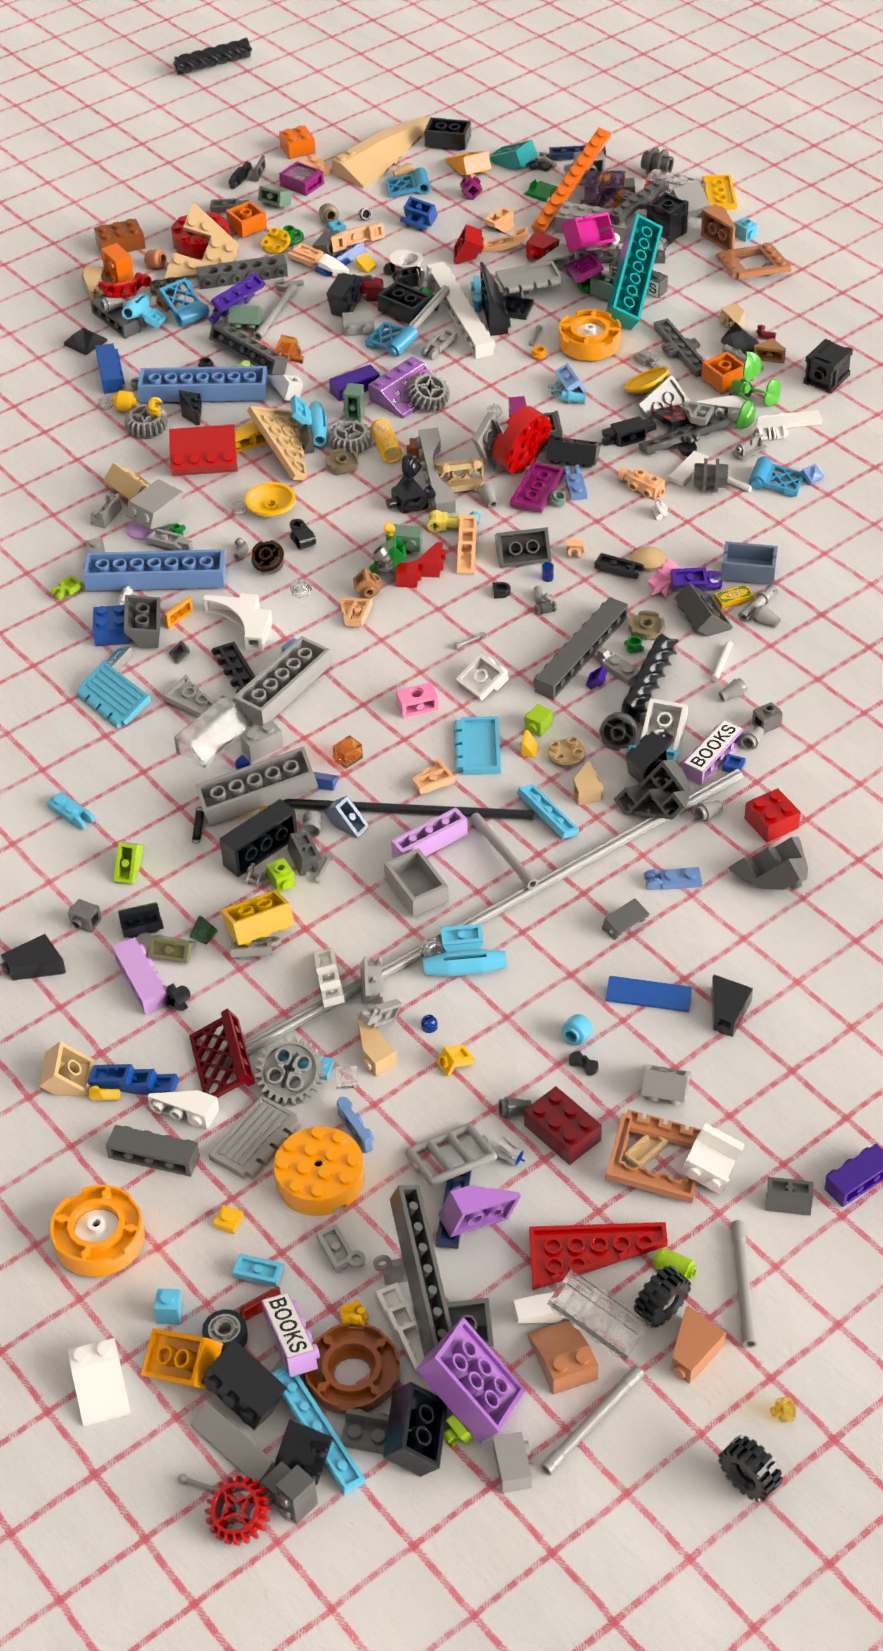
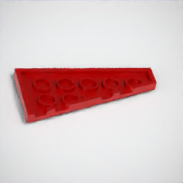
(588, 1247)

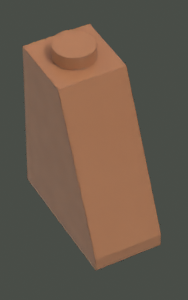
(695, 1345)

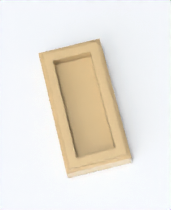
(644, 1150)

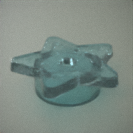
(556, 389)

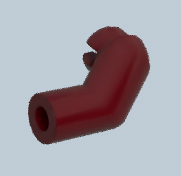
(765, 334)

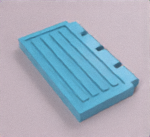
(112, 695)
(477, 745)

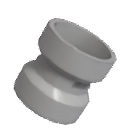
(311, 823)

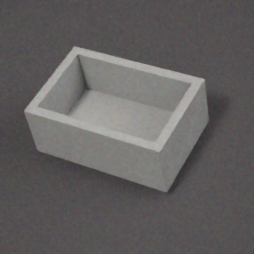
(416, 882)

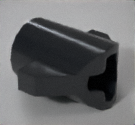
(177, 997)

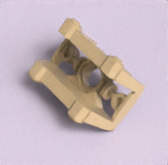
(464, 481)

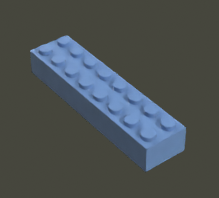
(213, 383)
(155, 570)

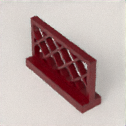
(238, 1054)

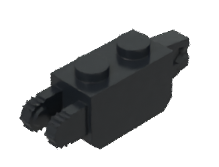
(628, 431)

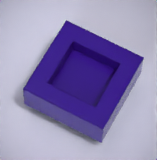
(596, 677)

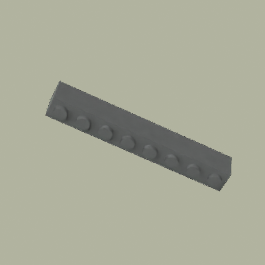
(580, 648)
(420, 1265)

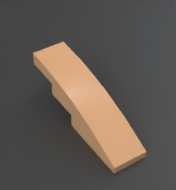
(467, 544)

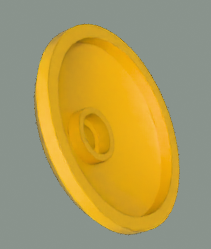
(647, 380)
(270, 499)

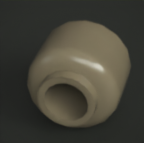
(328, 213)

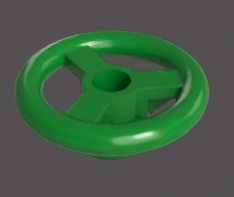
(292, 233)

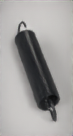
(197, 831)

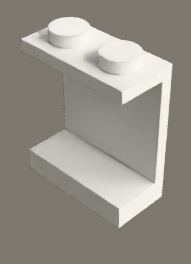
(712, 1158)

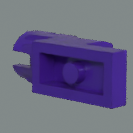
(696, 576)

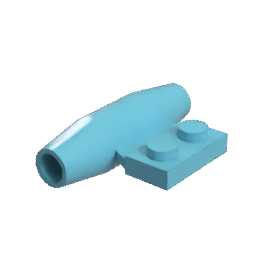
(135, 307)
(313, 416)
(463, 953)

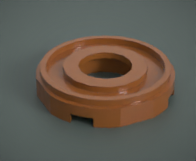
(357, 1342)

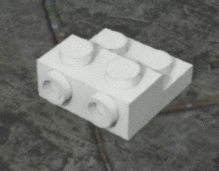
(483, 677)

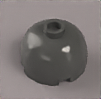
(618, 731)

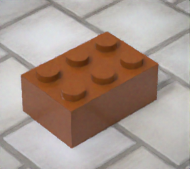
(125, 233)

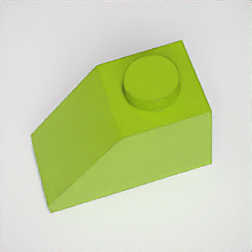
(128, 862)

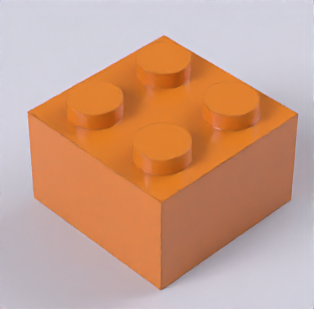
(297, 142)
(246, 219)
(117, 263)
(721, 371)

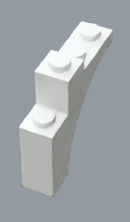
(244, 613)

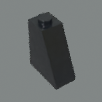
(33, 960)
(729, 1004)

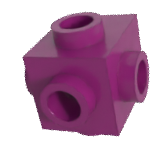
(471, 186)

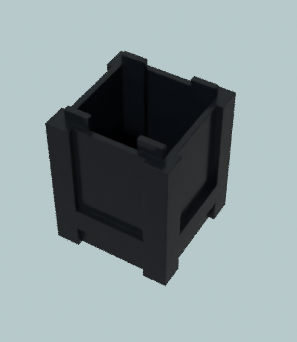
(671, 214)
(827, 366)

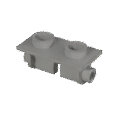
(750, 447)

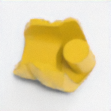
(152, 409)
(354, 1314)

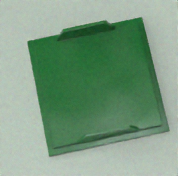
(540, 190)

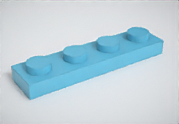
(548, 811)

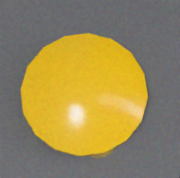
(276, 241)

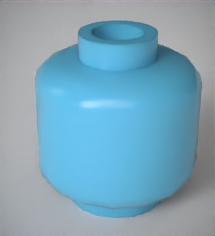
(577, 1029)

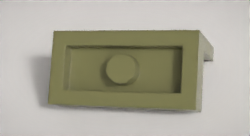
(170, 948)

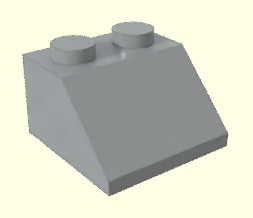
(665, 1084)

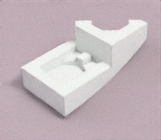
(333, 265)

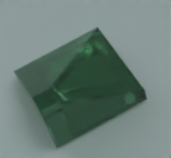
(203, 930)

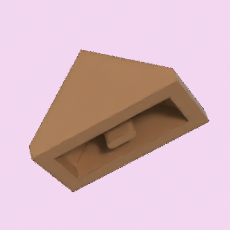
(770, 351)

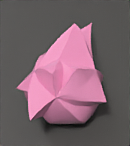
(661, 581)

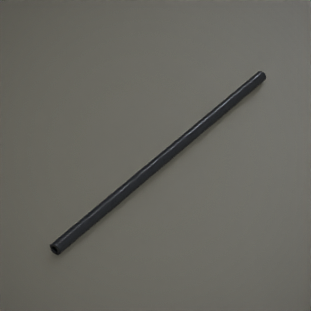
(415, 809)

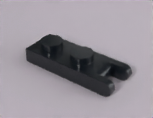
(618, 566)

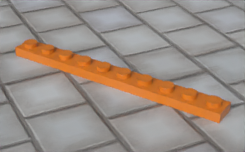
(571, 180)

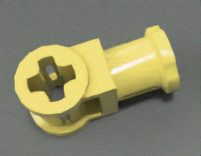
(443, 521)

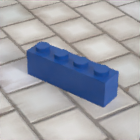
(110, 368)

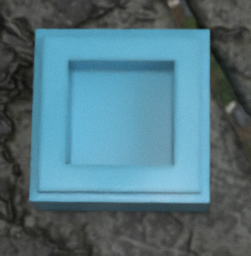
(336, 225)

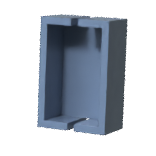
(749, 562)

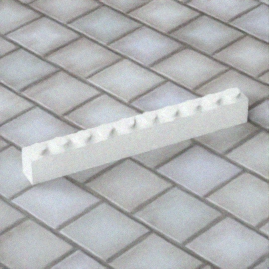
(461, 311)

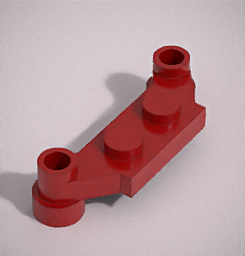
(125, 288)

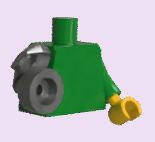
(388, 554)

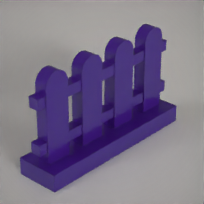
(236, 295)

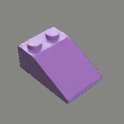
(475, 1208)

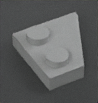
(698, 413)

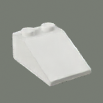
(666, 716)
(99, 1381)

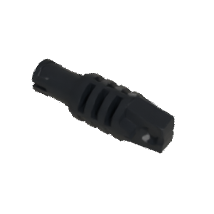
(239, 175)

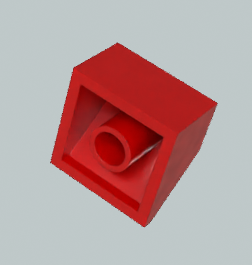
(468, 245)

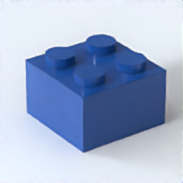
(109, 626)

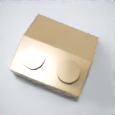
(66, 1071)

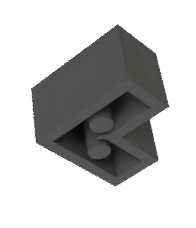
(291, 1491)

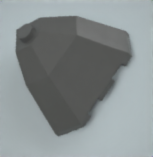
(659, 795)
(775, 867)

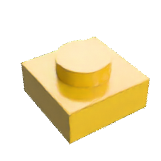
(228, 1219)

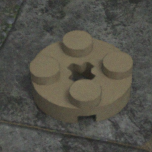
(349, 462)
(638, 622)

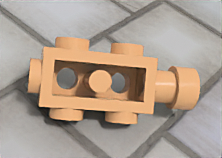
(642, 482)

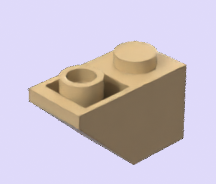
(731, 314)
(586, 785)

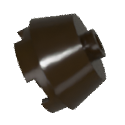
(268, 557)

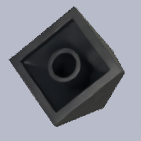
(739, 339)
(84, 341)

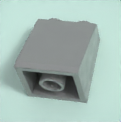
(156, 505)

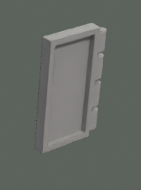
(528, 277)
(255, 1138)

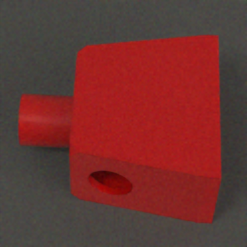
(540, 245)

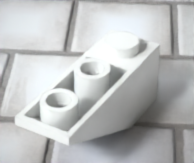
(286, 385)
(727, 406)
(189, 1106)

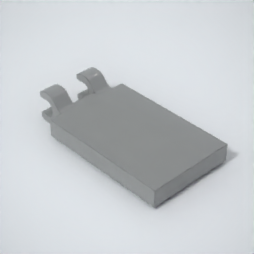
(485, 438)

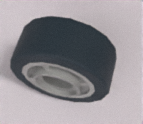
(225, 1321)

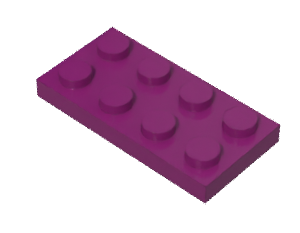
(584, 268)
(536, 487)

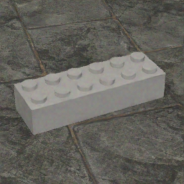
(571, 210)
(283, 680)
(256, 786)

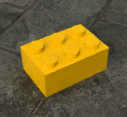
(257, 917)

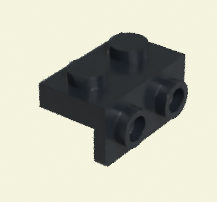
(140, 920)

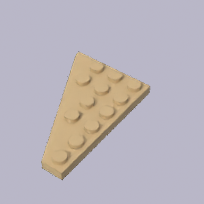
(283, 437)

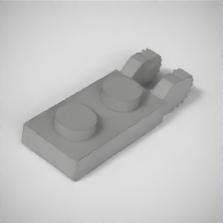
(438, 343)

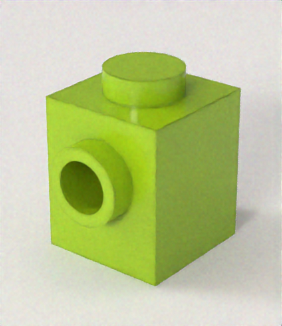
(538, 720)
(280, 875)

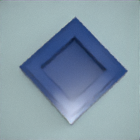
(733, 762)

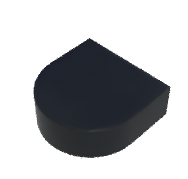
(687, 448)
(501, 589)

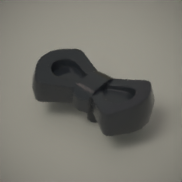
(538, 165)
(577, 1059)

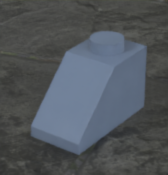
(346, 817)

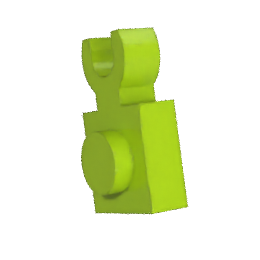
(67, 586)

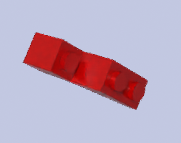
(428, 565)

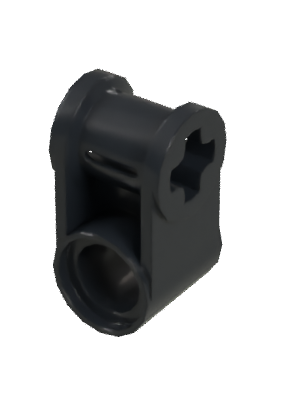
(408, 276)
(301, 534)

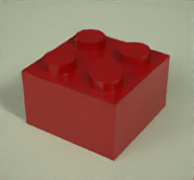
(772, 815)

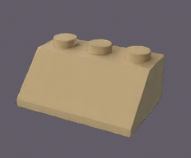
(125, 481)

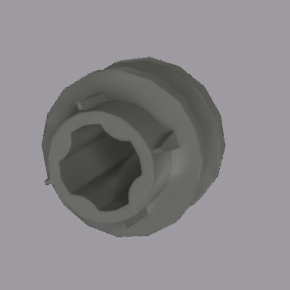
(657, 160)
(710, 475)

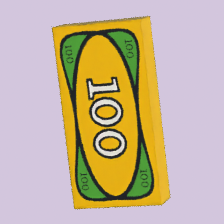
(734, 596)

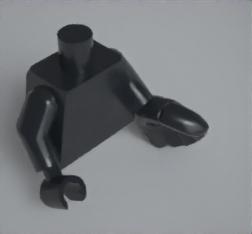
(408, 494)

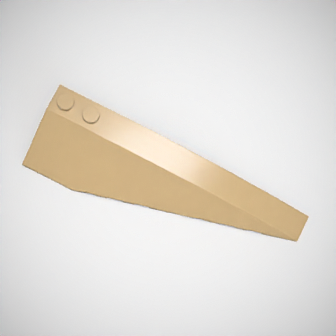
(376, 154)

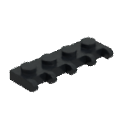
(236, 664)

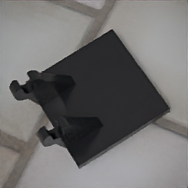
(304, 1448)

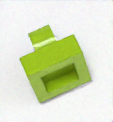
(457, 1432)

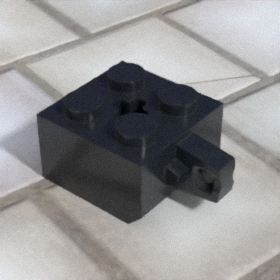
(344, 293)
(648, 754)

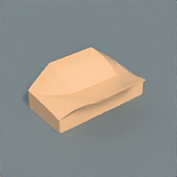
(501, 219)

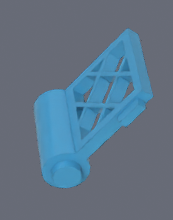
(418, 181)
(191, 311)
(398, 341)
(764, 473)

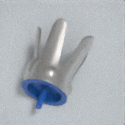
(423, 282)
(512, 1154)

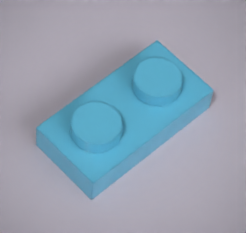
(258, 1270)

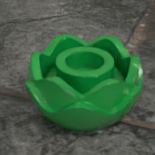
(585, 286)

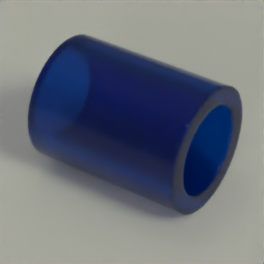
(547, 571)

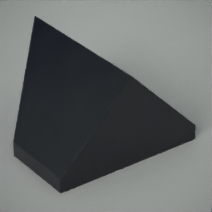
(191, 406)

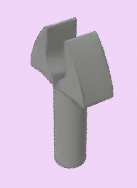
(544, 157)
(281, 284)

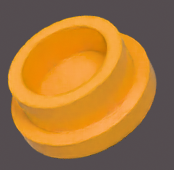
(539, 352)

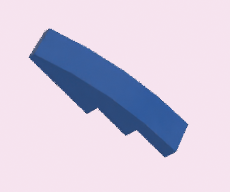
(132, 1080)

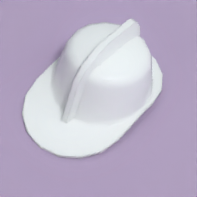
(406, 258)

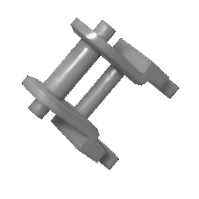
(263, 876)

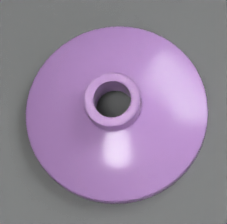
(137, 530)

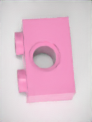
(417, 700)

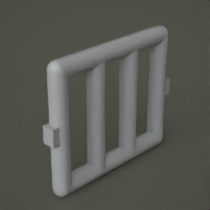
(451, 1137)

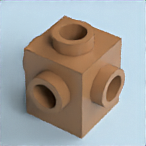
(162, 303)
(367, 583)

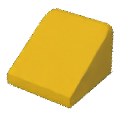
(365, 263)
(528, 745)

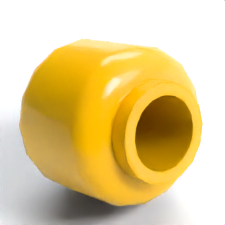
(124, 401)

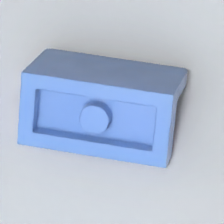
(569, 378)

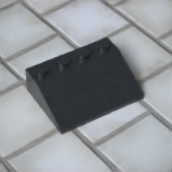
(493, 304)

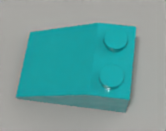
(514, 155)

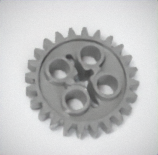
(272, 1065)

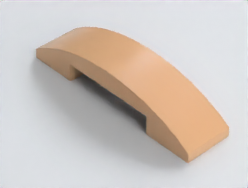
(355, 235)
(505, 243)

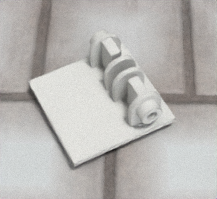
(772, 424)

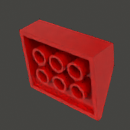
(203, 450)

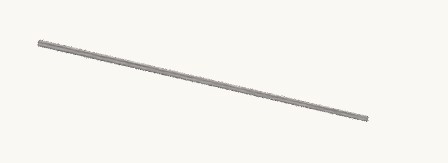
(493, 911)

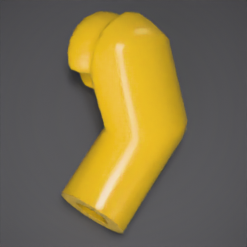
(99, 1094)

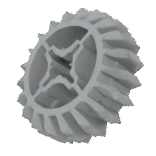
(428, 391)
(142, 424)
(350, 435)

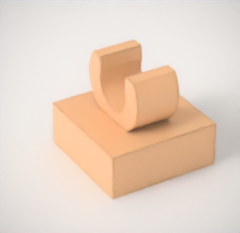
(575, 545)

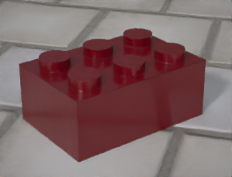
(562, 1125)

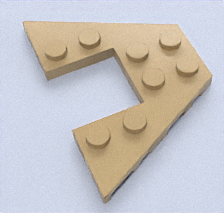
(220, 249)

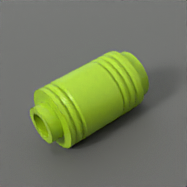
(684, 1265)

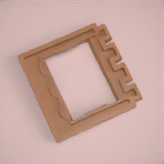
(735, 268)
(640, 1177)

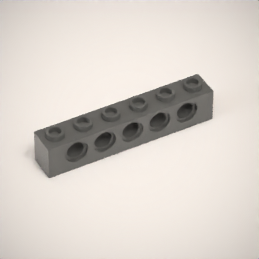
(234, 272)
(248, 348)

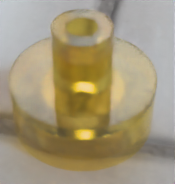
(784, 1409)

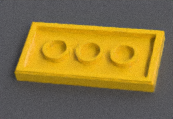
(720, 191)

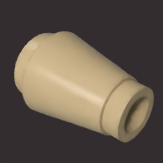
(405, 169)

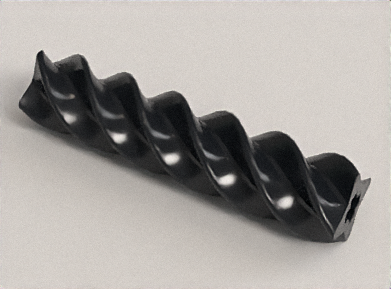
(212, 55)
(647, 677)

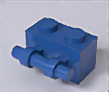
(419, 213)

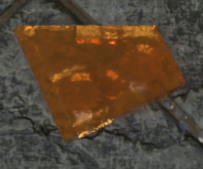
(289, 348)

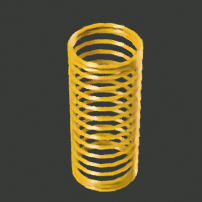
(392, 439)

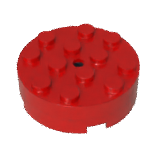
(192, 244)
(521, 440)

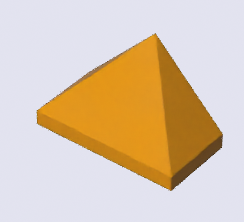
(178, 612)

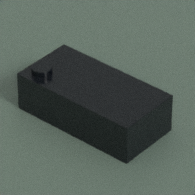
(258, 837)

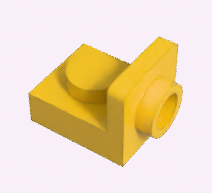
(454, 1057)

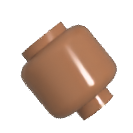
(155, 259)

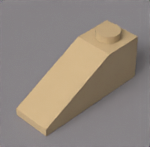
(92, 276)
(376, 1050)

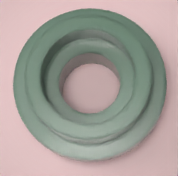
(557, 498)

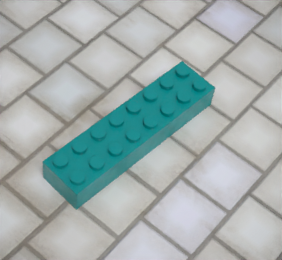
(634, 271)

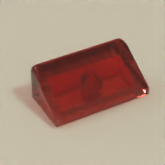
(254, 1306)

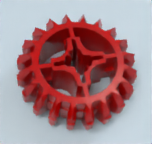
(221, 1520)

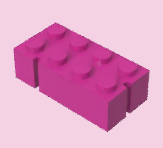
(584, 232)

